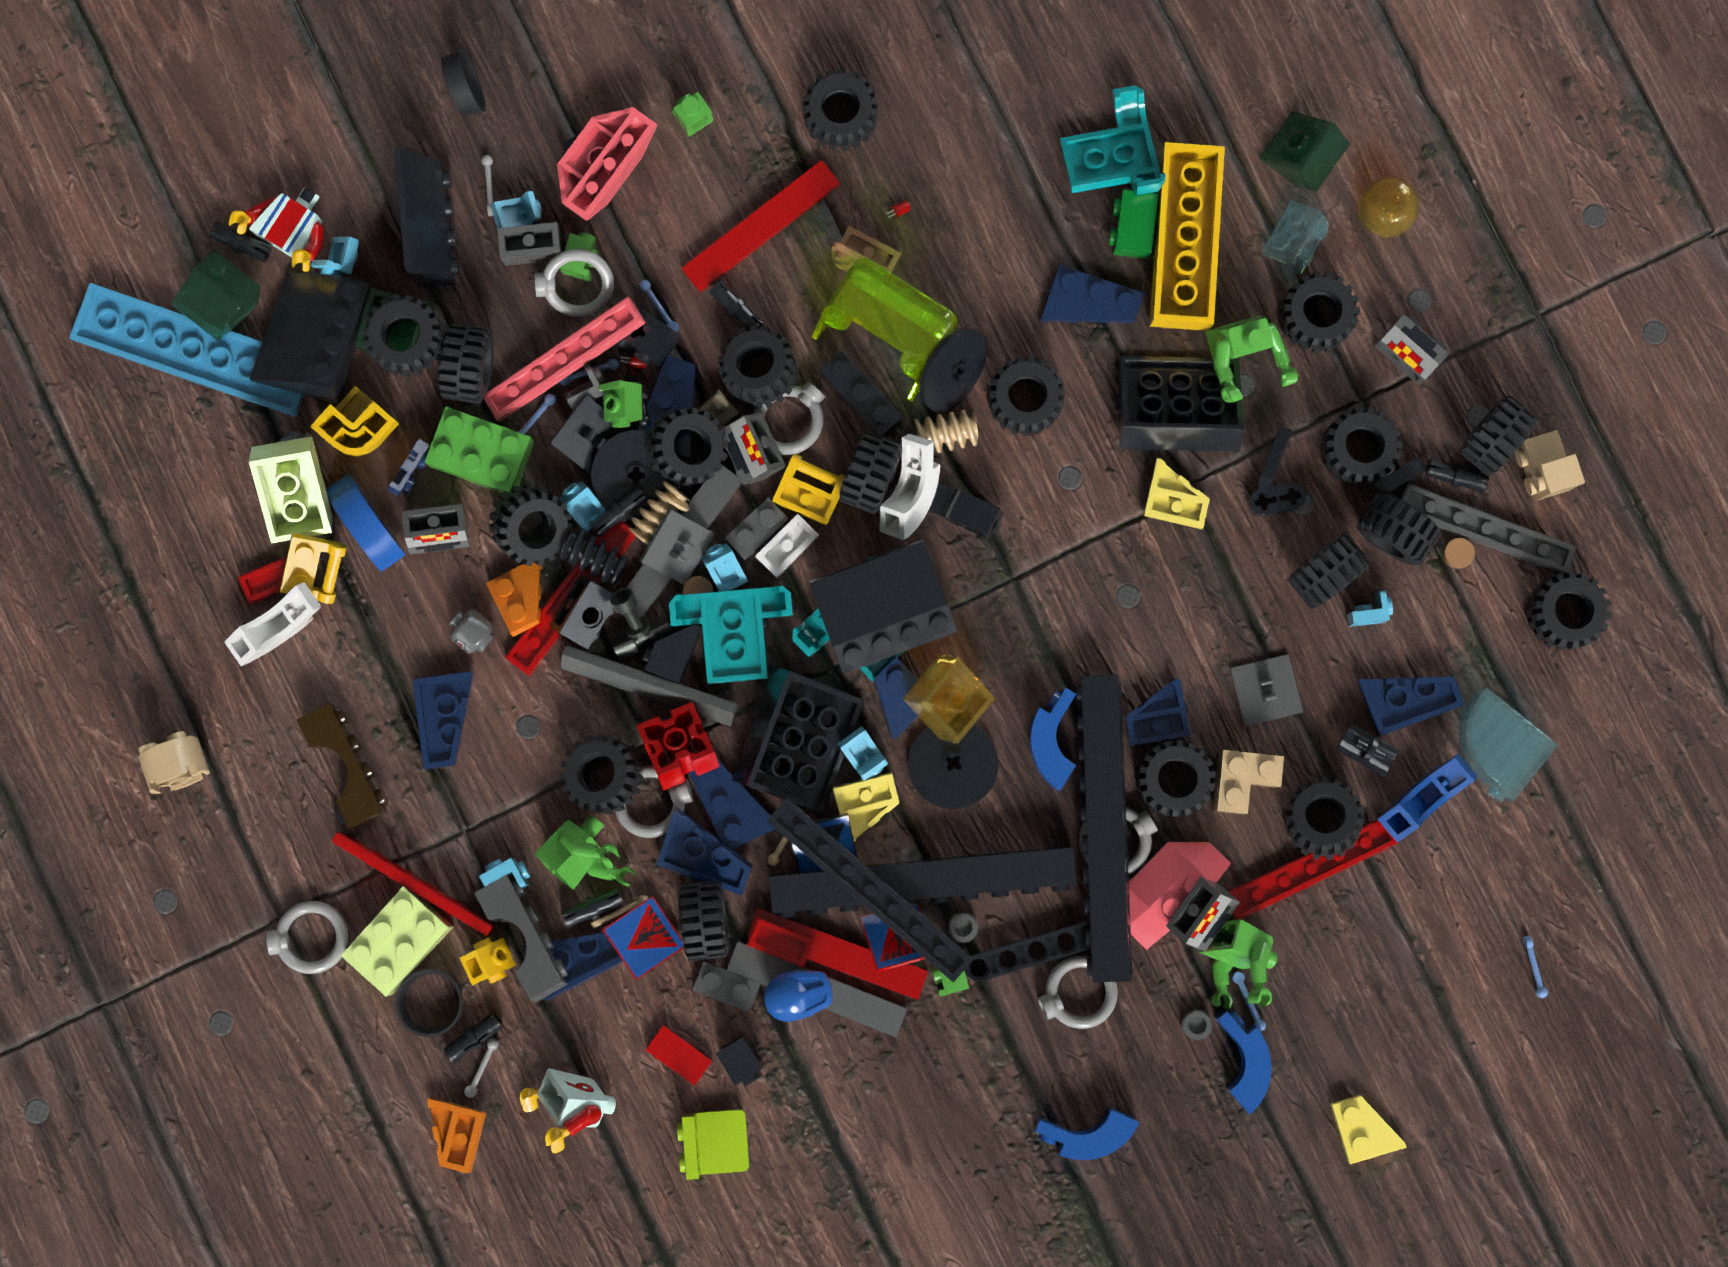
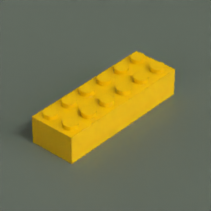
(1187, 237)

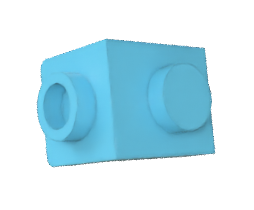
(517, 211)
(341, 257)
(863, 754)
(509, 867)

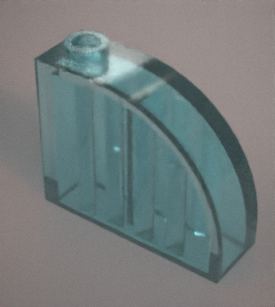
(1501, 745)

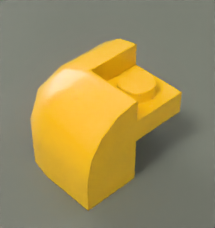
(355, 424)

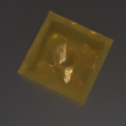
(949, 698)

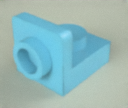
(582, 504)
(723, 567)
(1367, 615)

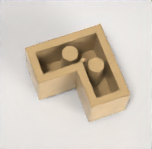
(1547, 466)
(1237, 773)

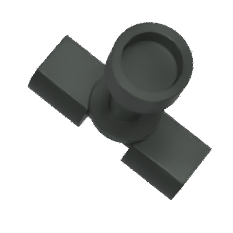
(638, 629)

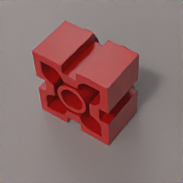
(678, 746)

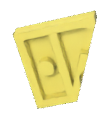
(1174, 499)
(1363, 1130)

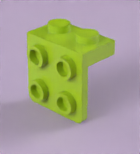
(713, 1143)

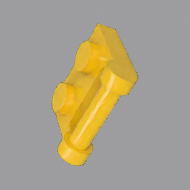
(806, 498)
(303, 563)

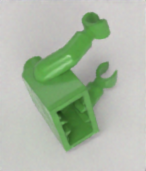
(1243, 339)
(574, 852)
(1245, 948)

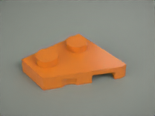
(518, 597)
(457, 1134)

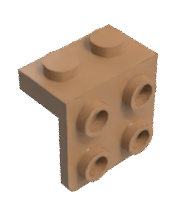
(859, 245)

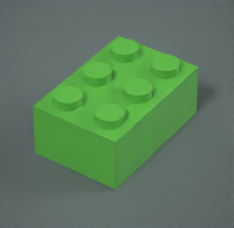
(479, 451)

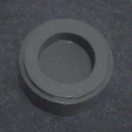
(963, 927)
(1196, 1024)

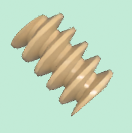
(949, 431)
(651, 519)

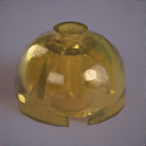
(1388, 207)

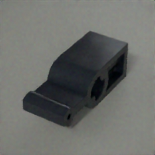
(966, 511)

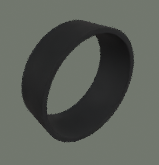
(463, 83)
(402, 1012)

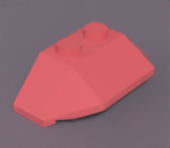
(603, 159)
(1166, 882)

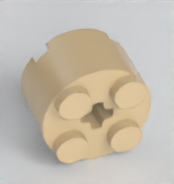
(173, 762)

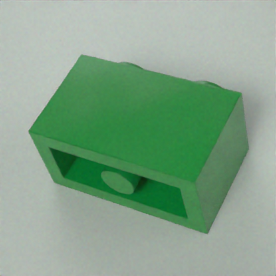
(1134, 224)

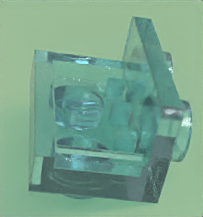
(1297, 236)

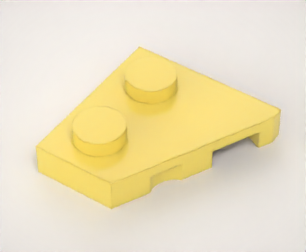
(866, 801)

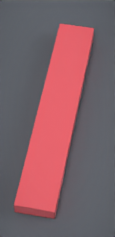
(564, 359)

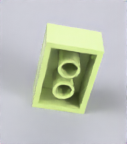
(291, 489)
(397, 941)

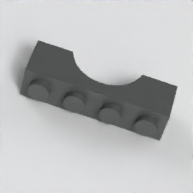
(539, 971)

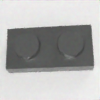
(756, 529)
(726, 986)

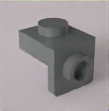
(589, 388)

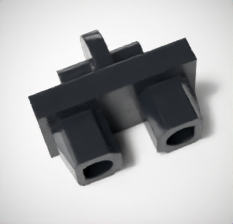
(1367, 750)

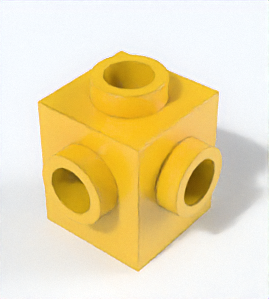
(488, 961)

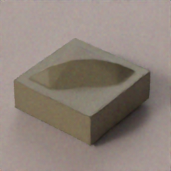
(720, 408)

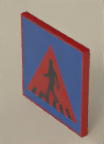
(644, 938)
(886, 946)

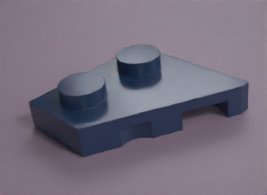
(404, 480)
(893, 683)
(1159, 717)

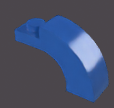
(364, 523)
(1043, 744)
(1426, 796)
(1256, 1066)
(1093, 1143)

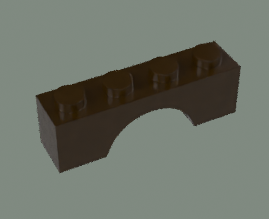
(360, 799)

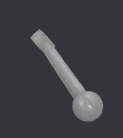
(487, 161)
(471, 1090)

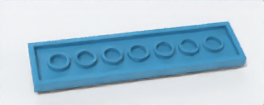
(175, 346)

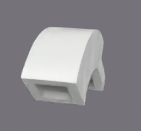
(915, 489)
(274, 626)

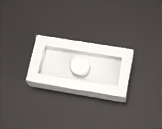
(787, 546)

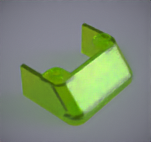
(891, 312)

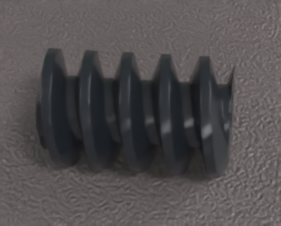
(594, 557)

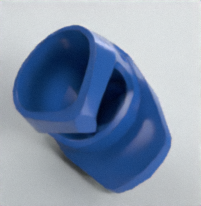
(798, 995)

